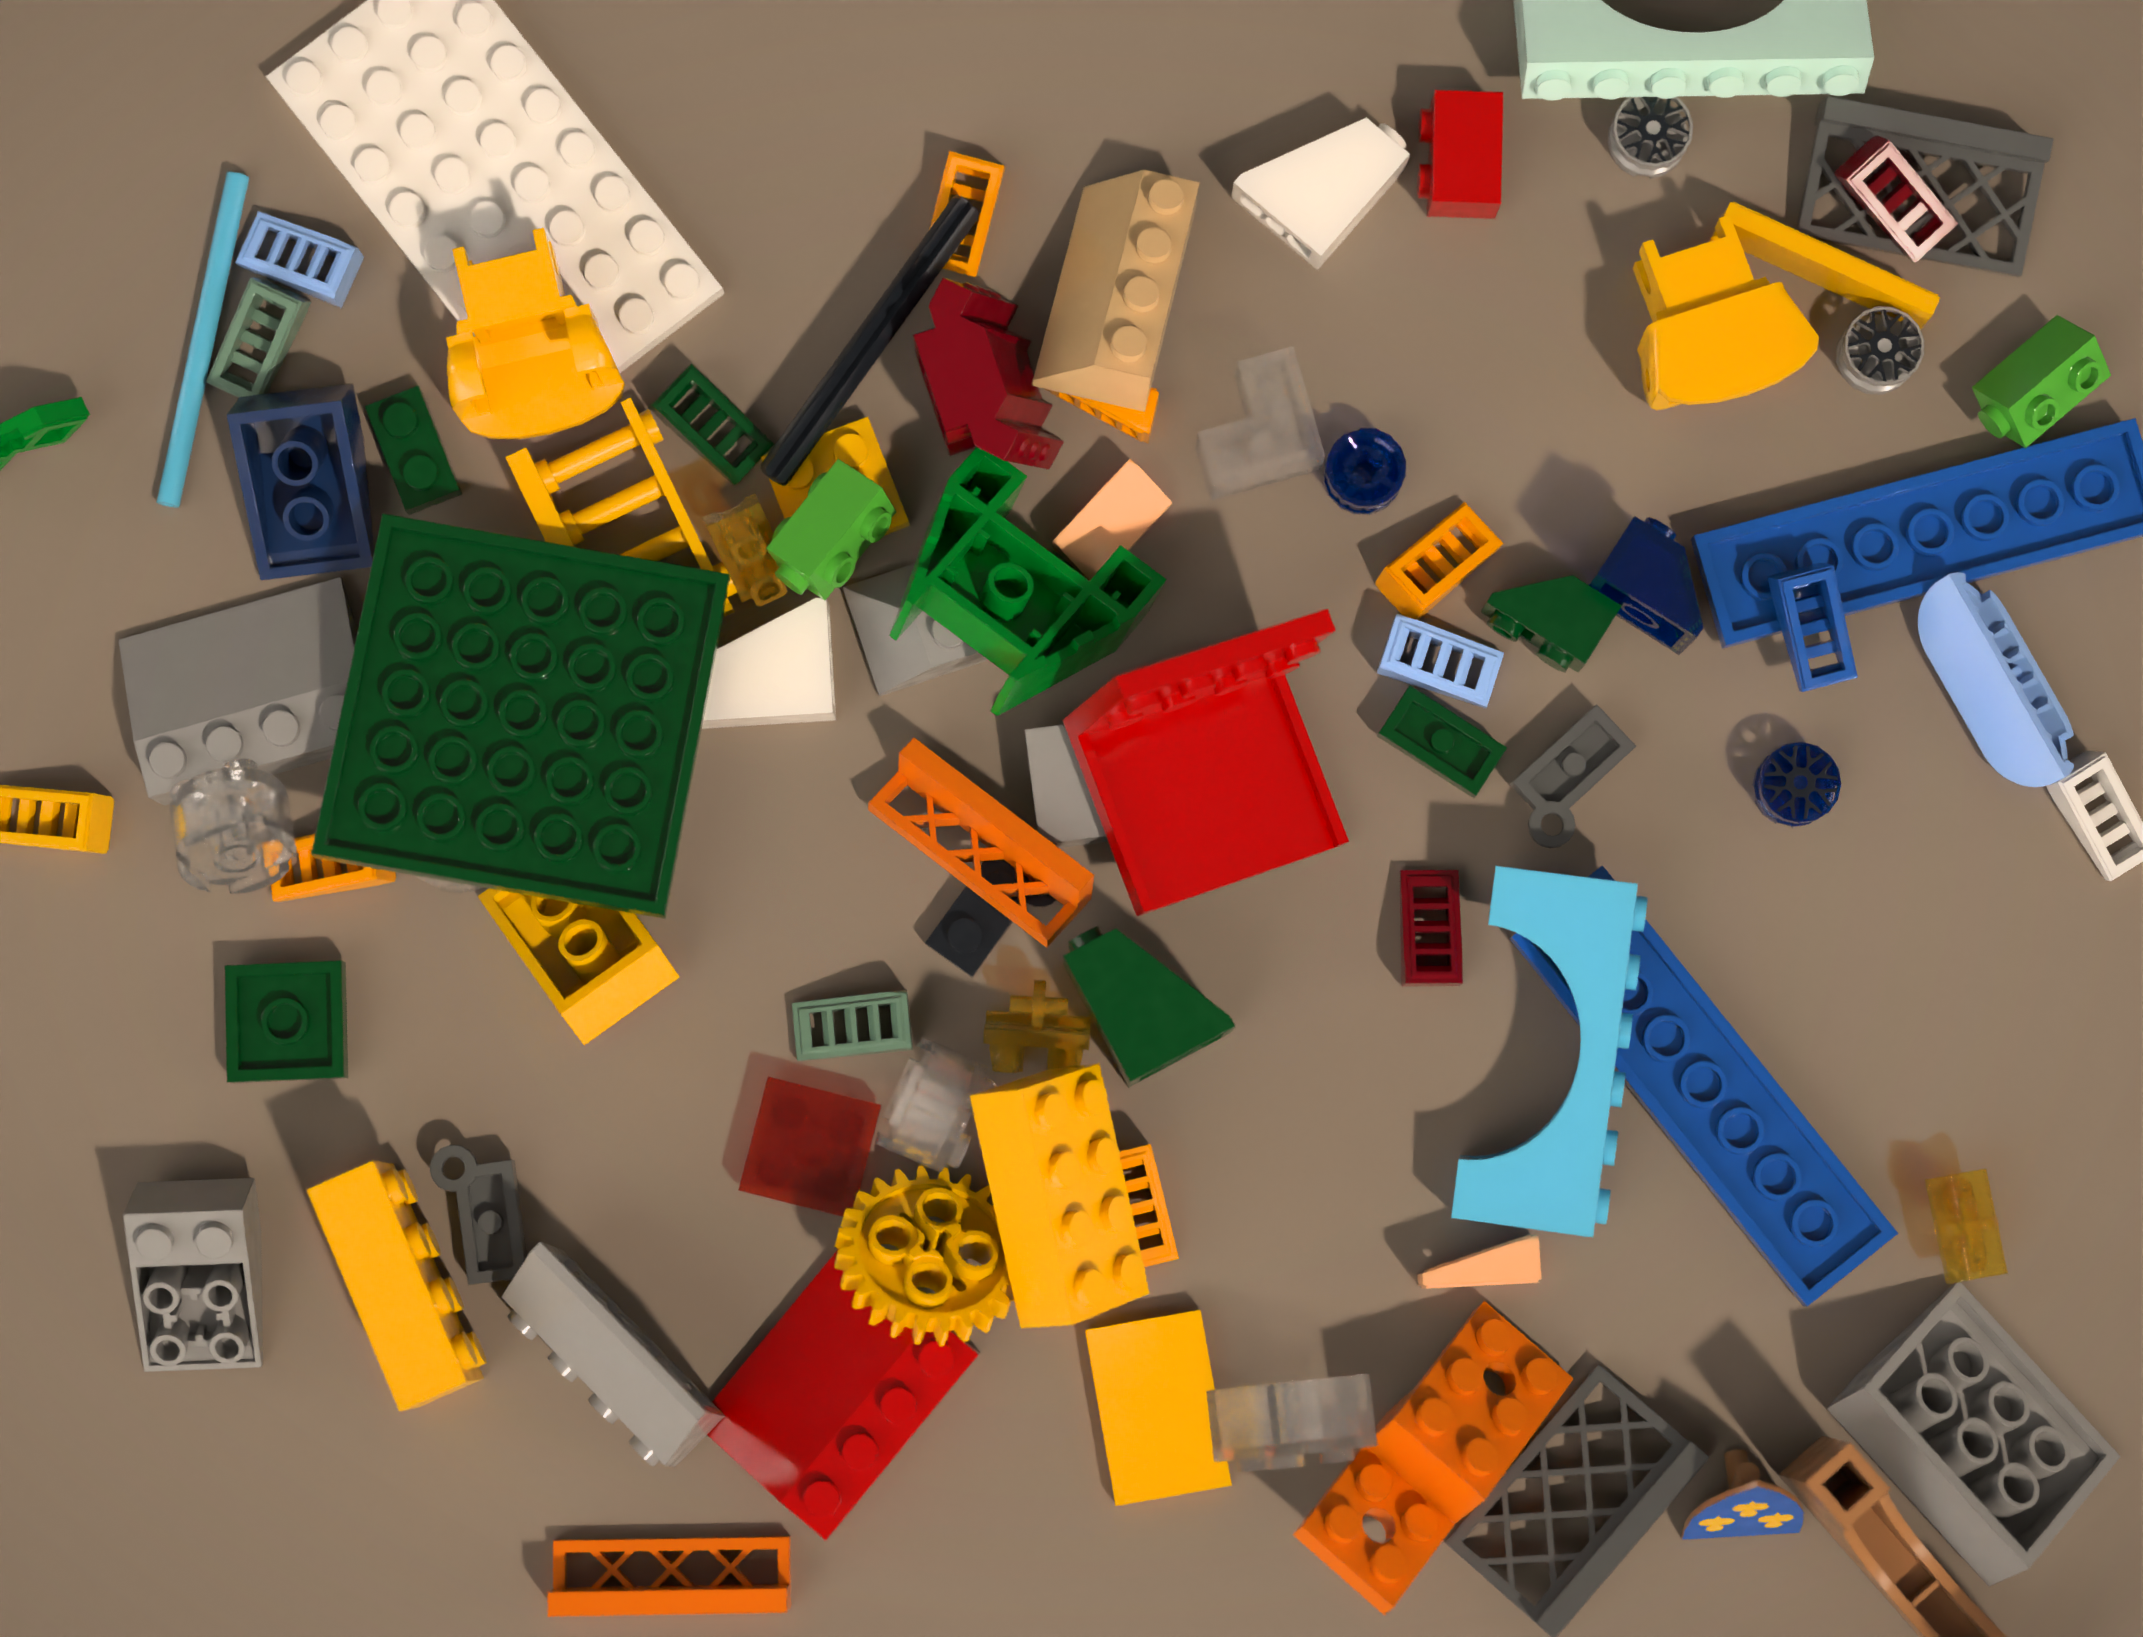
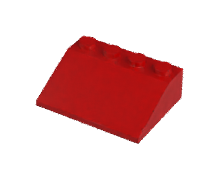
(831, 1401)

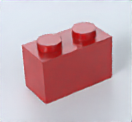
(1463, 154)

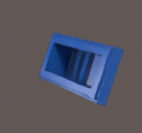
(1793, 631)

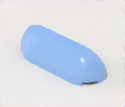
(1995, 682)

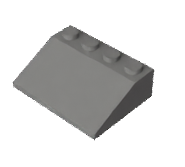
(240, 685)
(1975, 1435)

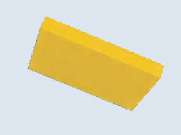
(1155, 1406)

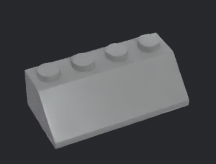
(610, 1355)

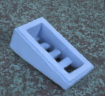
(340, 276)
(1427, 634)

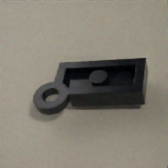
(973, 925)

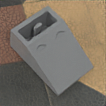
(196, 1273)

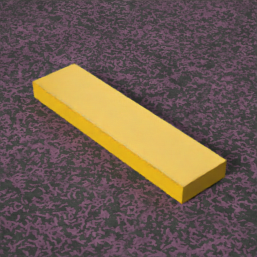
(1829, 266)

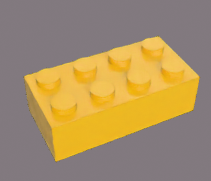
(1059, 1196)
(397, 1283)

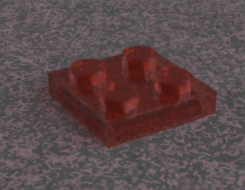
(809, 1147)

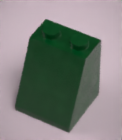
(1140, 1004)

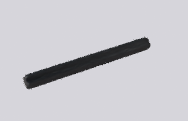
(869, 340)

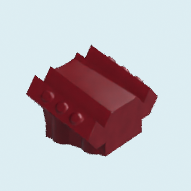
(983, 377)

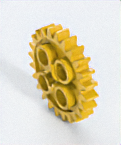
(928, 1256)

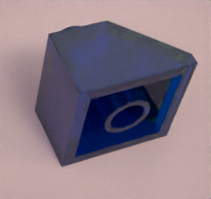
(1652, 583)

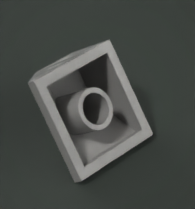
(919, 653)

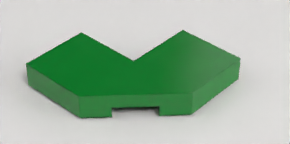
(41, 427)

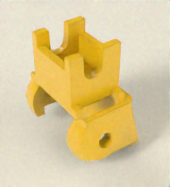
(1715, 325)
(533, 352)

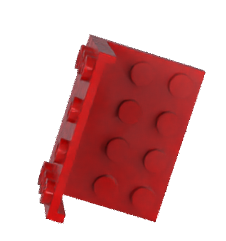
(1207, 766)

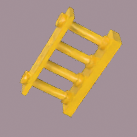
(542, 478)

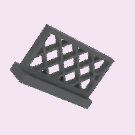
(1934, 137)
(1615, 1537)

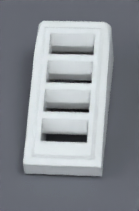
(2084, 823)

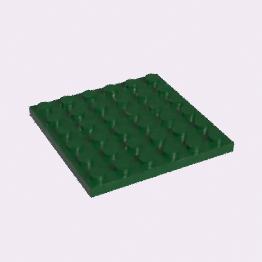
(522, 716)

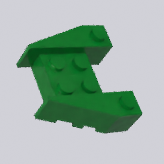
(1012, 593)

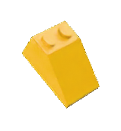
(583, 956)

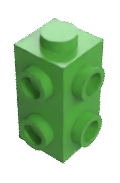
(2040, 381)
(830, 531)

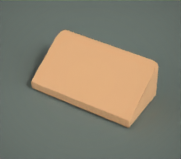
(1111, 519)

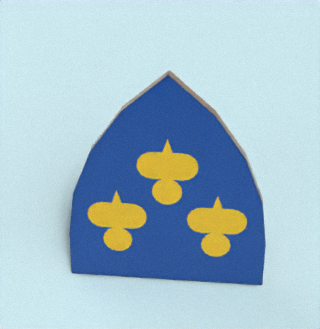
(1746, 1508)

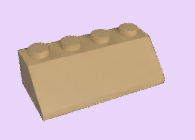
(1117, 288)

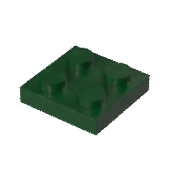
(286, 1021)

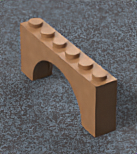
(1863, 1520)

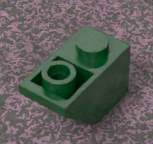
(1556, 616)

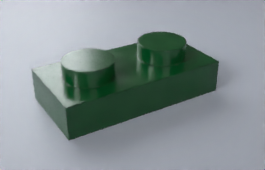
(413, 450)
(1441, 741)

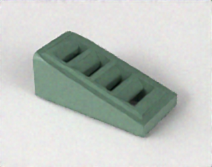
(238, 332)
(900, 1021)

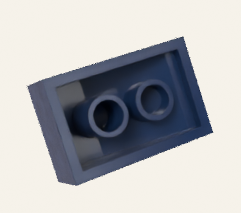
(304, 480)

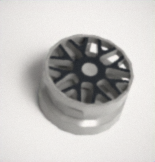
(1649, 135)
(1879, 351)

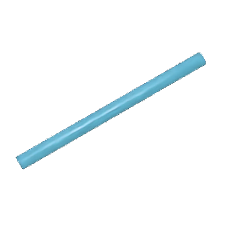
(202, 340)

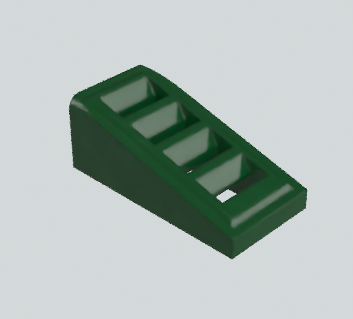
(709, 394)

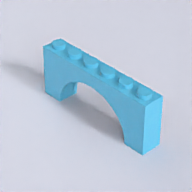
(1556, 1173)

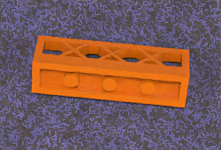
(994, 826)
(672, 1598)

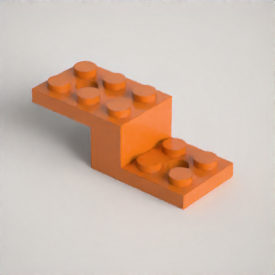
(1434, 1457)

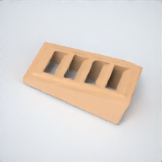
(1501, 1264)

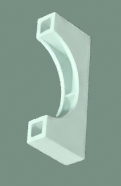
(1602, 54)

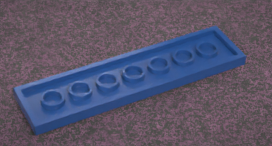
(1917, 530)
(1734, 1122)

